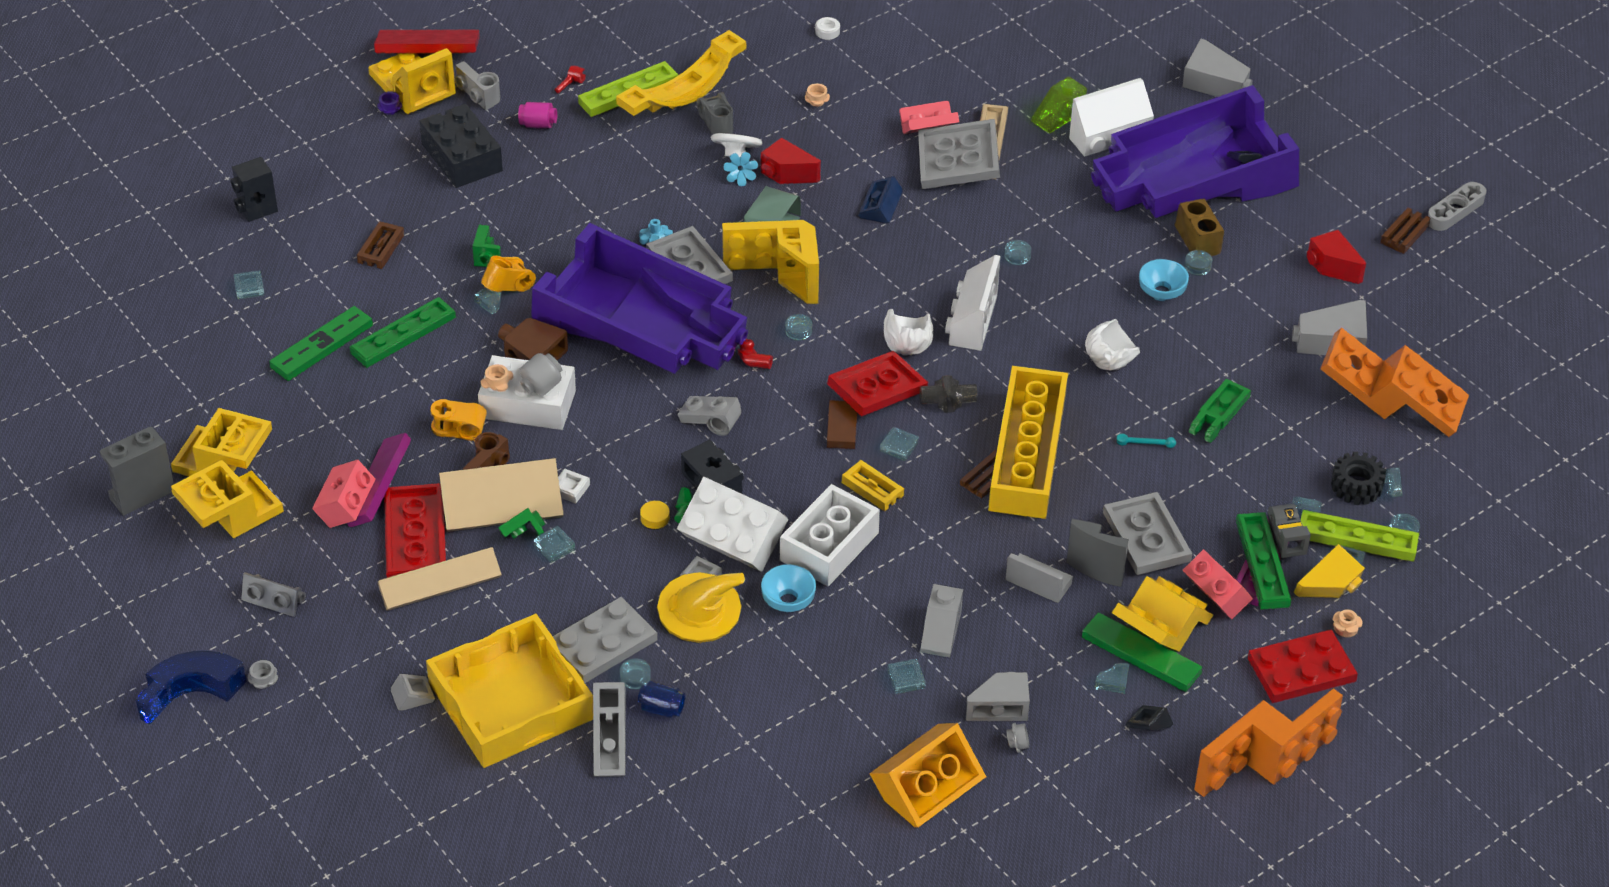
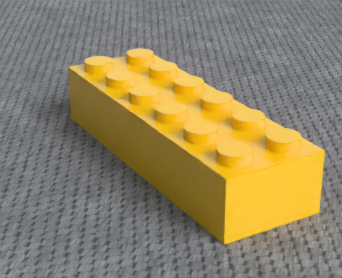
(1028, 442)

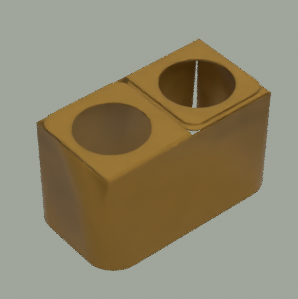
(1198, 211)

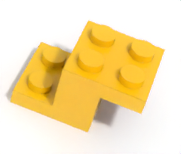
(227, 438)
(226, 498)
(1164, 612)

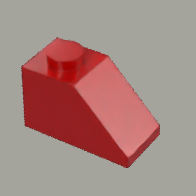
(789, 164)
(1336, 257)

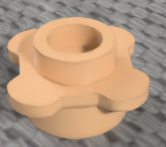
(497, 378)

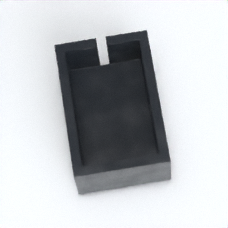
(461, 145)

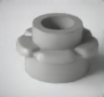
(262, 674)
(1018, 737)

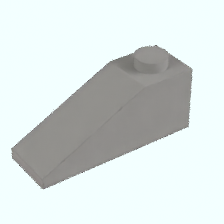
(609, 729)

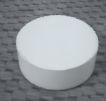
(827, 28)

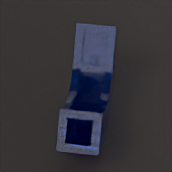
(188, 673)

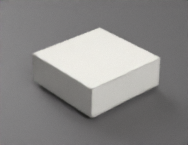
(572, 485)

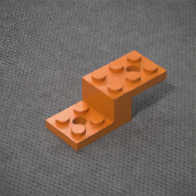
(1395, 382)
(1268, 743)

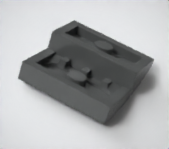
(1097, 553)

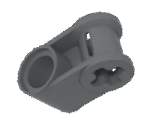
(716, 113)

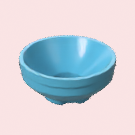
(1163, 273)
(788, 580)

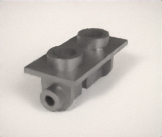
(271, 594)

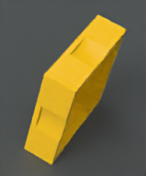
(510, 690)

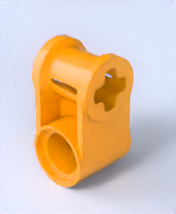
(507, 275)
(459, 420)

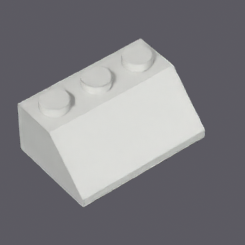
(1108, 112)
(974, 306)

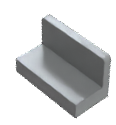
(1037, 577)

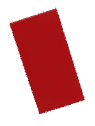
(426, 41)
(414, 528)

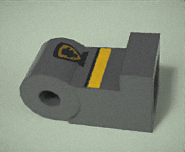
(1287, 527)

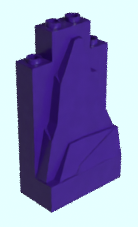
(1187, 159)
(640, 303)

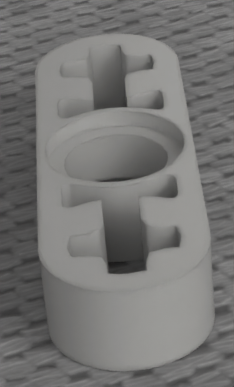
(1460, 197)

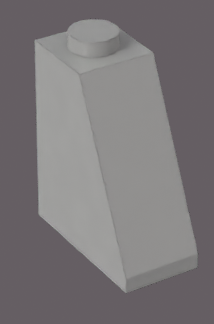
(1214, 71)
(1318, 326)

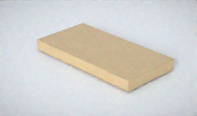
(499, 493)

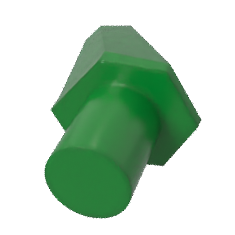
(682, 503)

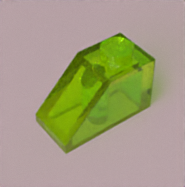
(1057, 104)

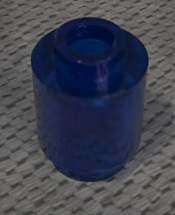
(661, 699)

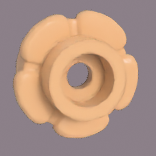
(817, 95)
(1346, 623)

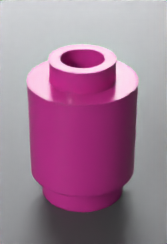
(537, 115)

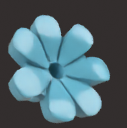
(743, 172)
(654, 232)

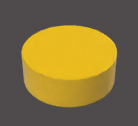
(655, 514)

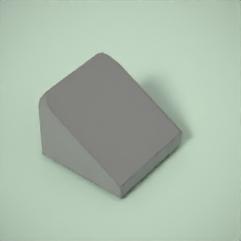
(411, 691)

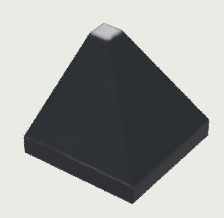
(1244, 156)
(1150, 718)

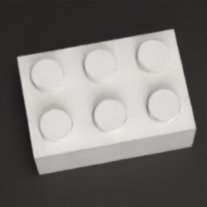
(520, 407)
(732, 524)
(830, 534)

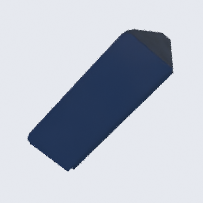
(881, 200)

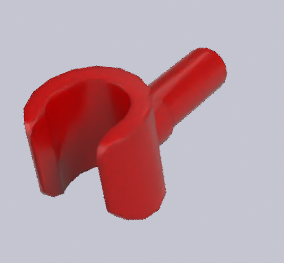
(574, 74)

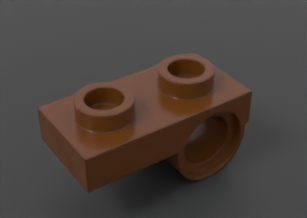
(490, 451)

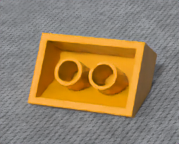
(928, 774)

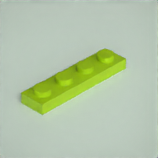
(604, 97)
(1361, 535)

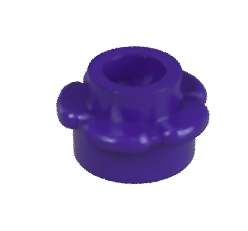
(389, 103)

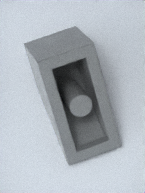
(942, 620)
(1000, 699)

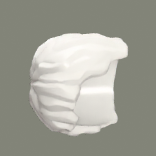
(907, 334)
(1110, 346)

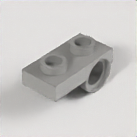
(481, 87)
(717, 412)

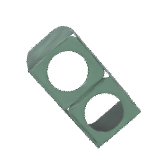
(773, 206)

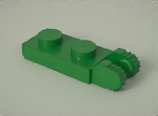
(1220, 409)

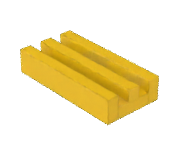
(869, 487)

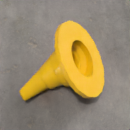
(700, 606)

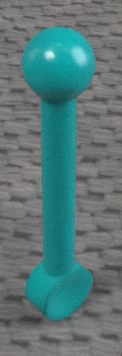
(1123, 439)

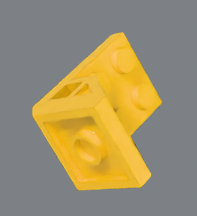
(416, 79)
(779, 245)

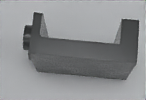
(138, 470)

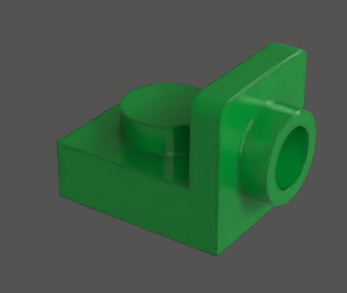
(484, 247)
(516, 525)

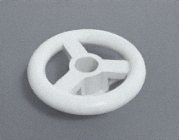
(735, 143)

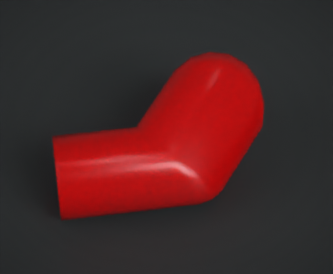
(751, 357)

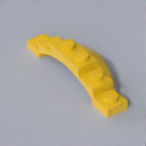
(690, 84)

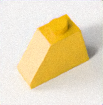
(1331, 576)

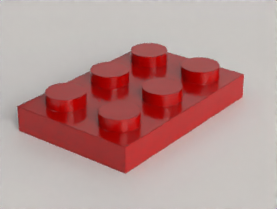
(876, 383)
(1302, 666)

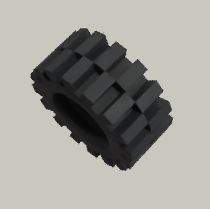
(1356, 489)

